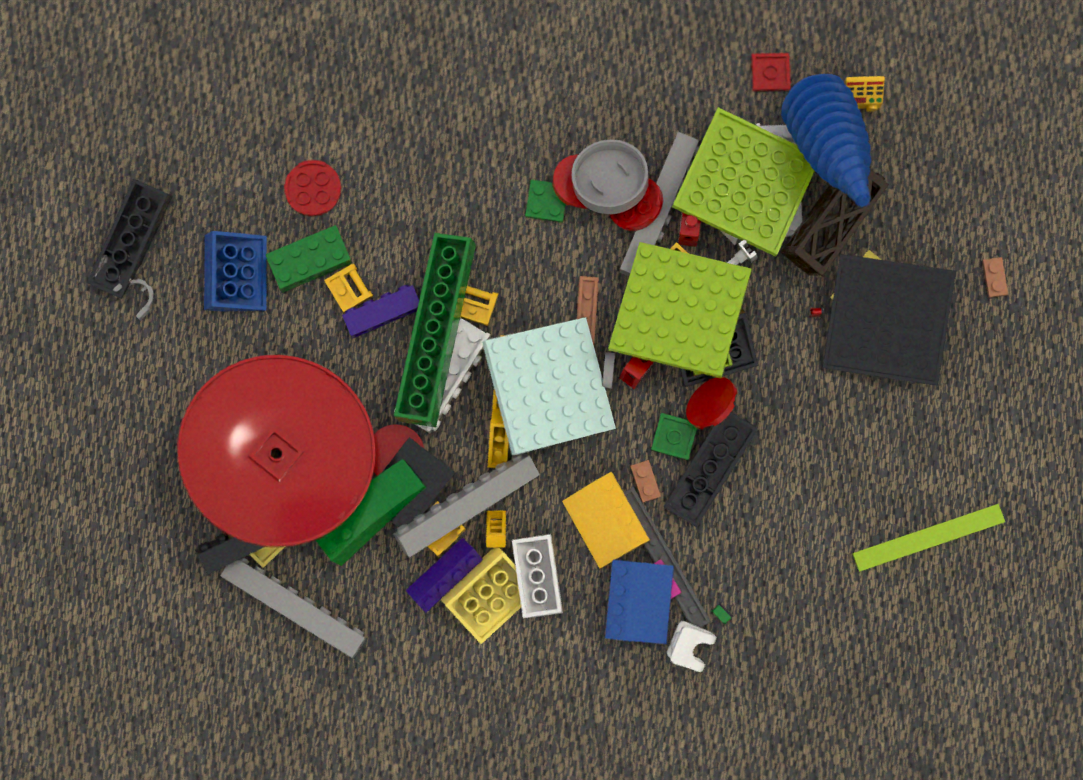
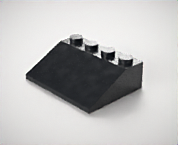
(741, 353)
(429, 470)

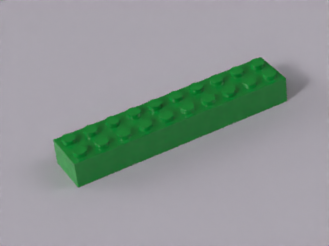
(435, 330)

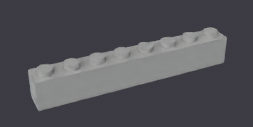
(670, 182)
(465, 504)
(293, 607)

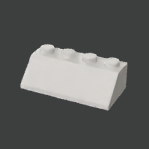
(537, 576)

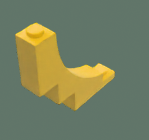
(498, 438)

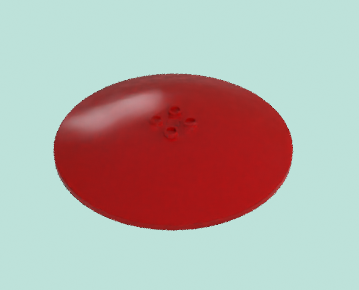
(284, 407)

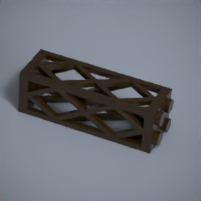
(816, 260)

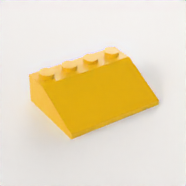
(606, 520)

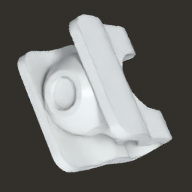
(683, 643)

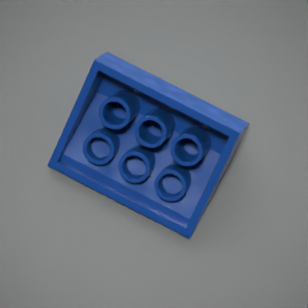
(235, 272)
(639, 602)

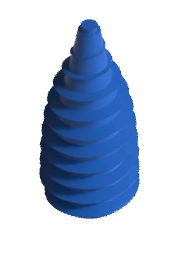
(830, 133)

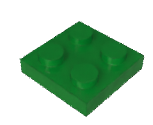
(544, 202)
(674, 437)

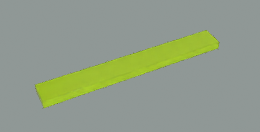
(928, 537)

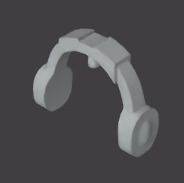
(146, 309)

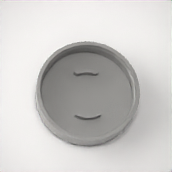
(610, 176)

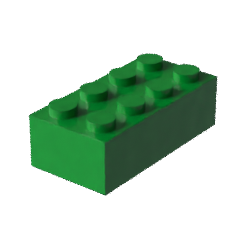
(308, 259)

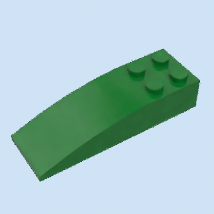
(382, 502)

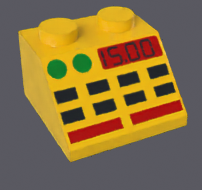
(867, 91)

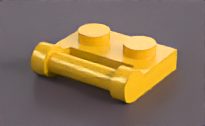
(342, 291)
(478, 311)

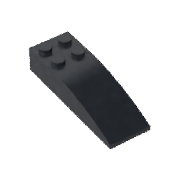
(129, 237)
(710, 468)

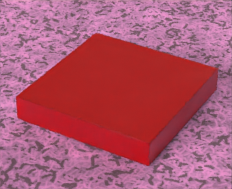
(771, 72)

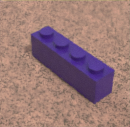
(382, 311)
(444, 574)

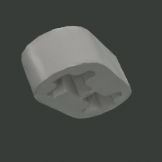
(608, 370)

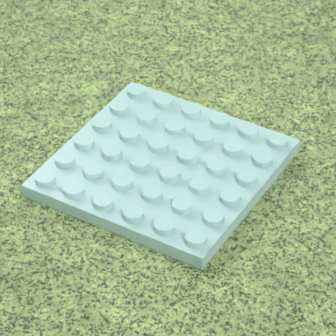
(548, 385)

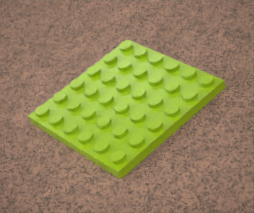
(745, 182)
(680, 309)

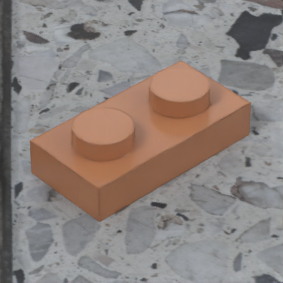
(995, 277)
(645, 481)

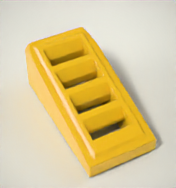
(496, 529)

